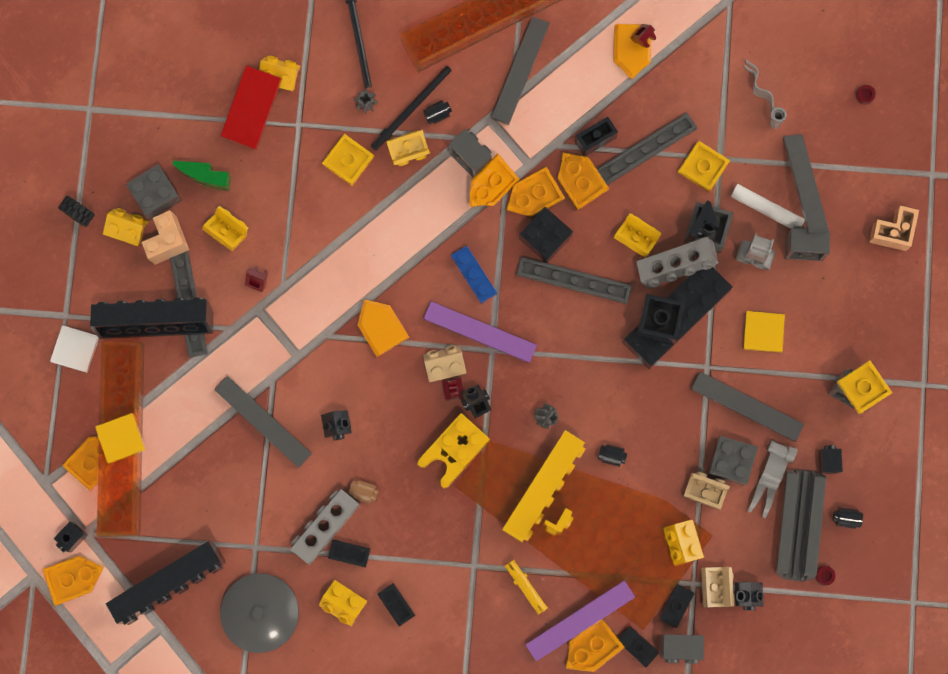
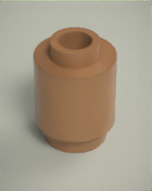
(364, 491)

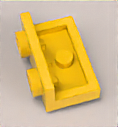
(285, 70)
(408, 147)
(125, 226)
(226, 228)
(637, 235)
(564, 522)
(683, 542)
(342, 603)

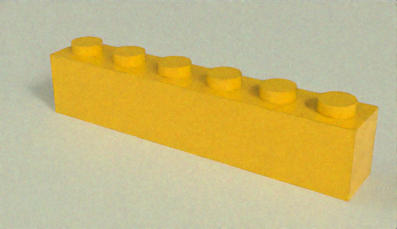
(543, 486)

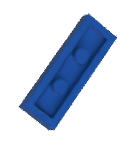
(474, 274)

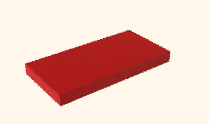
(251, 107)

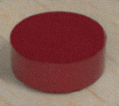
(865, 94)
(825, 575)

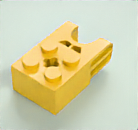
(448, 450)

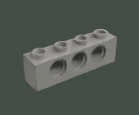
(649, 266)
(310, 553)

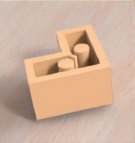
(896, 234)
(169, 241)

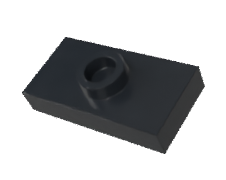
(349, 553)
(396, 604)
(676, 605)
(638, 646)

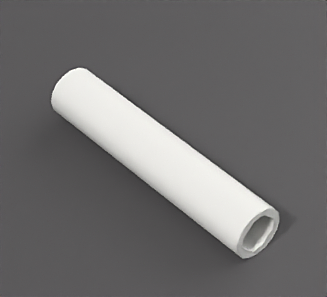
(766, 207)

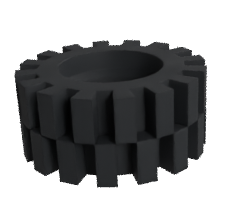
(76, 211)

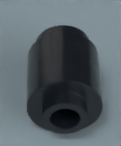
(437, 112)
(612, 455)
(848, 518)

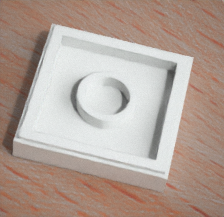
(74, 349)

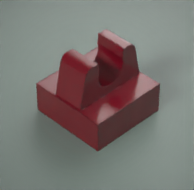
(642, 34)
(256, 279)
(453, 389)

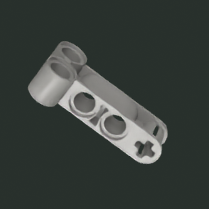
(756, 252)

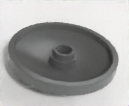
(259, 613)

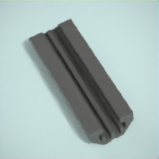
(801, 525)

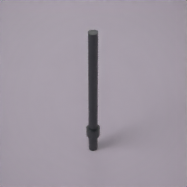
(359, 43)
(387, 133)

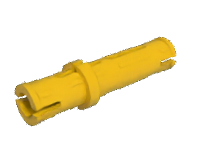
(525, 586)

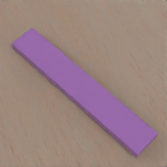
(480, 332)
(580, 620)

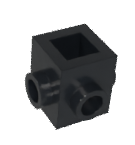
(476, 401)
(336, 424)
(749, 595)

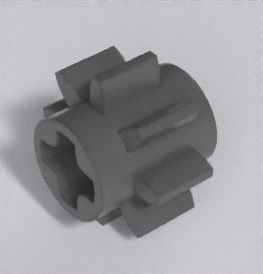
(365, 95)
(546, 416)

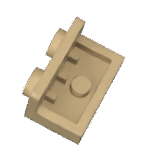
(444, 363)
(706, 490)
(717, 587)

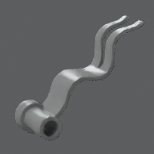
(777, 114)
(773, 474)

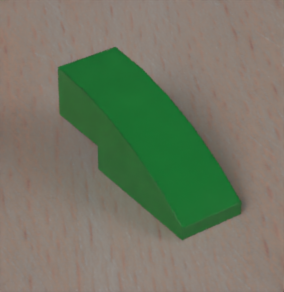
(204, 174)

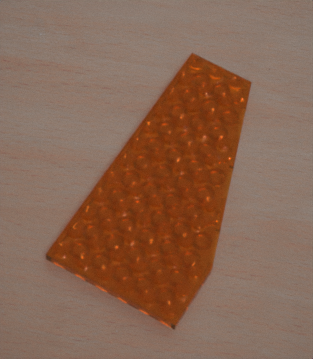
(613, 531)

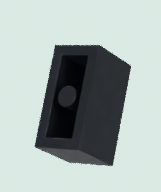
(596, 136)

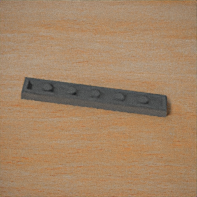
(520, 70)
(647, 149)
(805, 184)
(574, 280)
(186, 289)
(747, 406)
(263, 422)

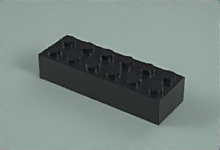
(700, 294)
(152, 318)
(165, 583)

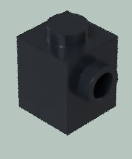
(70, 537)

